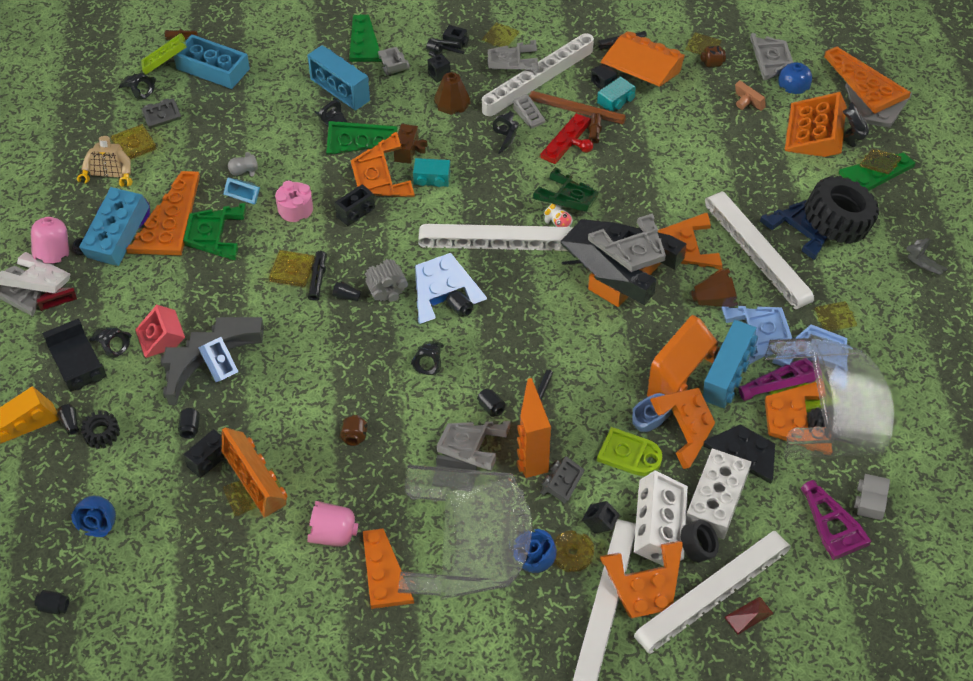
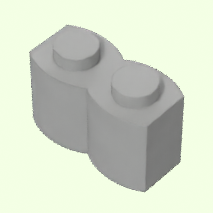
(873, 496)

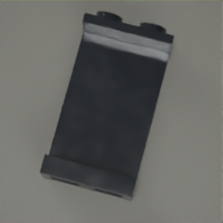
(74, 355)

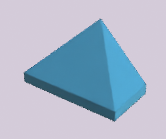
(241, 190)

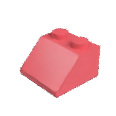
(159, 330)

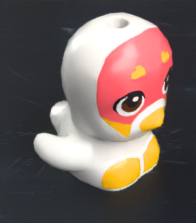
(558, 216)

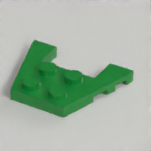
(206, 229)

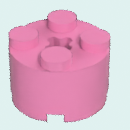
(294, 201)

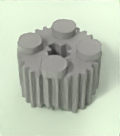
(386, 281)

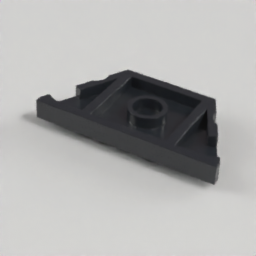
(749, 446)

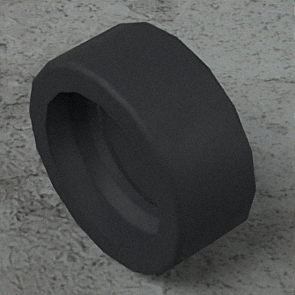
(691, 544)

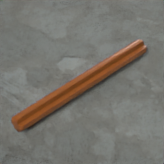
(577, 107)

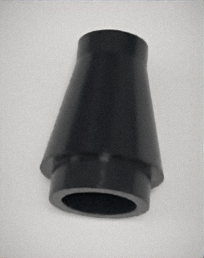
(345, 292)
(68, 418)

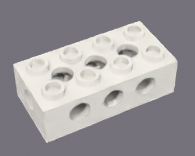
(719, 491)
(659, 515)

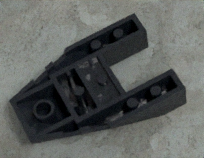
(607, 270)

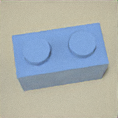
(218, 359)

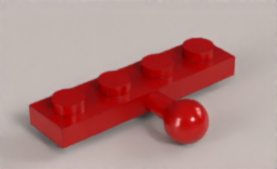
(566, 138)

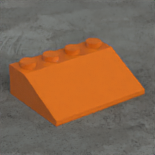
(644, 59)
(817, 126)
(534, 435)
(252, 472)

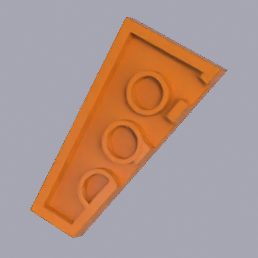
(383, 571)

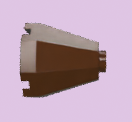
(451, 94)
(716, 290)

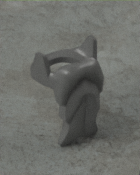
(917, 256)

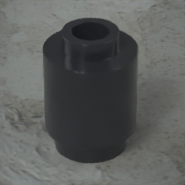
(459, 303)
(491, 402)
(188, 423)
(52, 602)

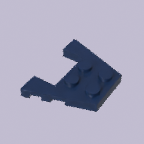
(797, 218)

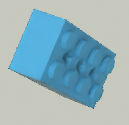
(212, 61)
(339, 77)
(114, 226)
(730, 363)

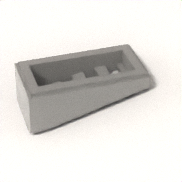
(524, 102)

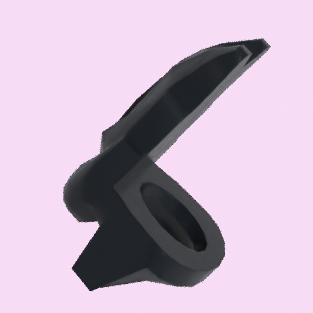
(133, 81)
(333, 115)
(858, 126)
(510, 133)
(105, 335)
(430, 349)

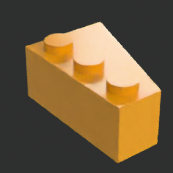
(25, 414)

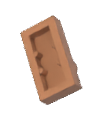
(748, 96)

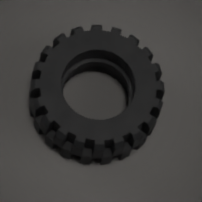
(841, 209)

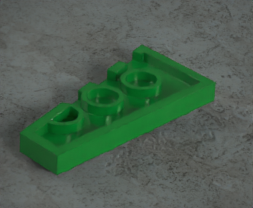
(355, 136)
(872, 178)

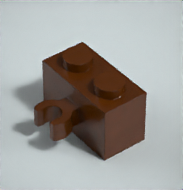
(409, 143)

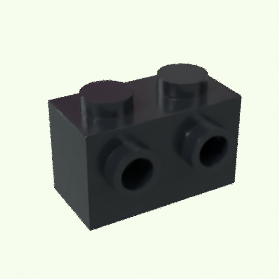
(355, 205)
(205, 454)

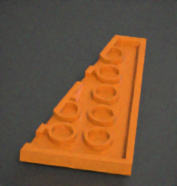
(870, 85)
(167, 224)

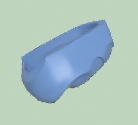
(645, 416)

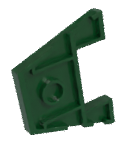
(569, 195)

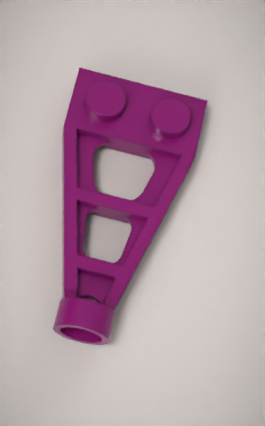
(803, 372)
(844, 542)

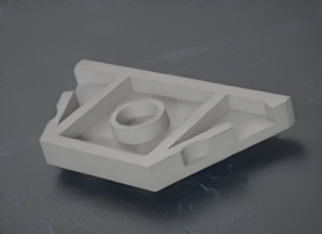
(771, 55)
(19, 297)

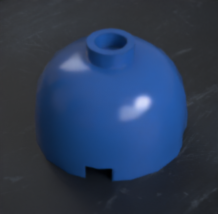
(795, 78)
(91, 514)
(541, 552)

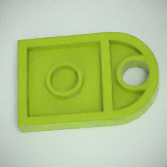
(629, 453)

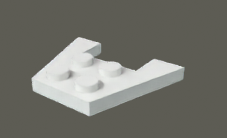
(38, 277)

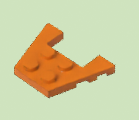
(372, 170)
(685, 233)
(788, 409)
(692, 417)
(646, 590)

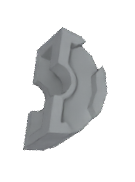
(393, 60)

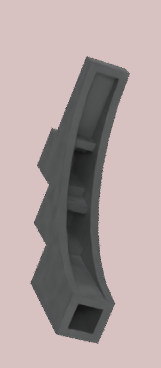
(183, 361)

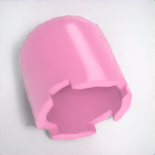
(49, 240)
(332, 525)

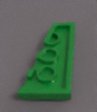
(363, 40)

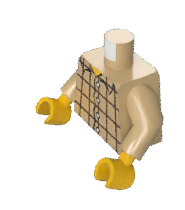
(108, 161)

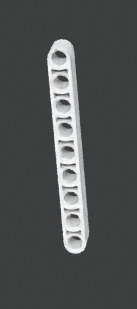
(531, 79)
(492, 236)
(760, 250)
(710, 591)
(604, 607)

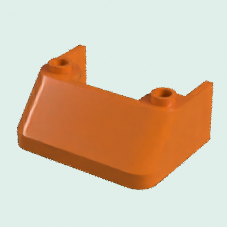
(681, 357)

